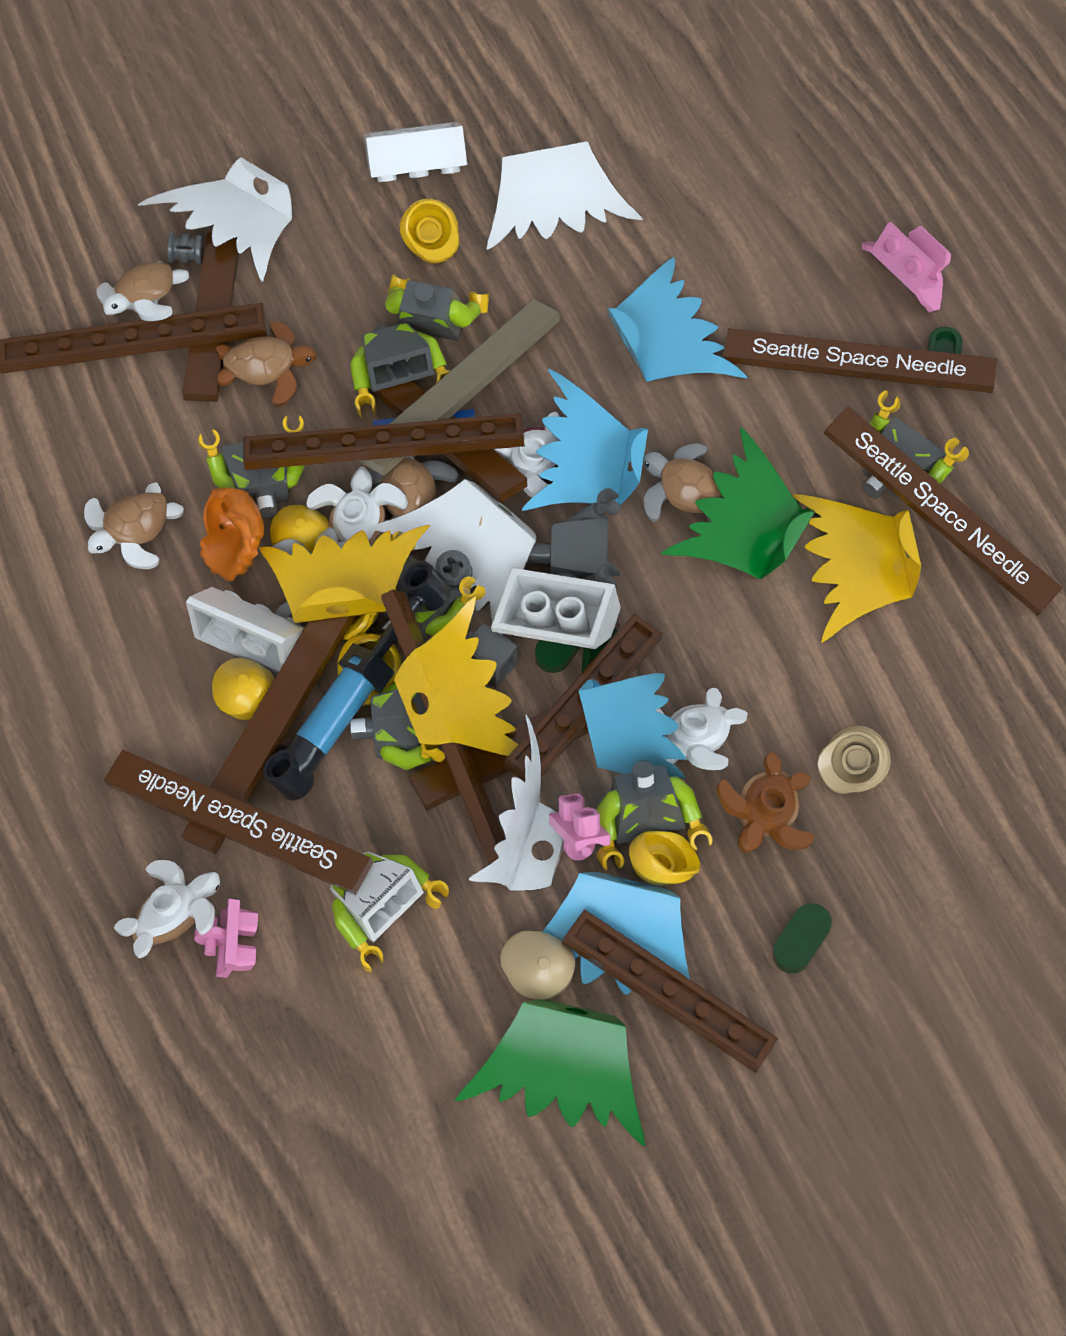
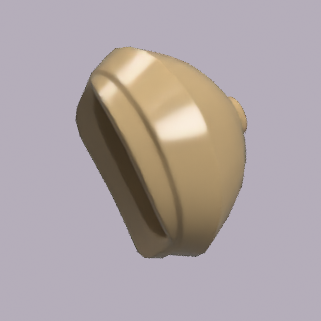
(854, 760)
(537, 964)

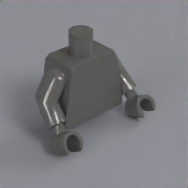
(581, 543)

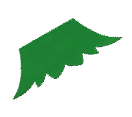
(754, 521)
(566, 1056)

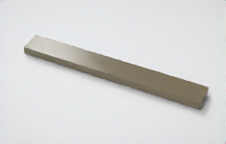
(476, 371)

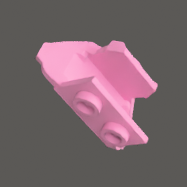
(914, 261)

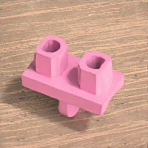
(578, 827)
(230, 954)

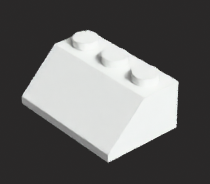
(415, 151)
(557, 609)
(242, 627)

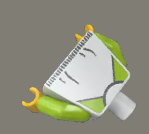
(382, 898)

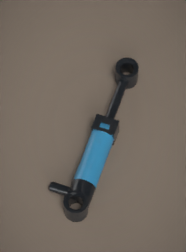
(363, 671)

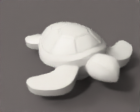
(704, 730)

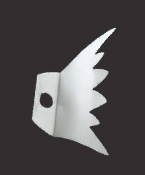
(550, 186)
(236, 210)
(454, 522)
(523, 828)

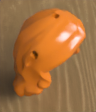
(232, 531)

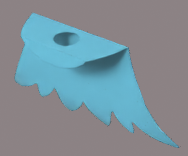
(661, 331)
(590, 454)
(626, 725)
(634, 909)

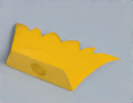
(865, 558)
(342, 580)
(454, 683)

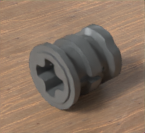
(185, 255)
(444, 563)

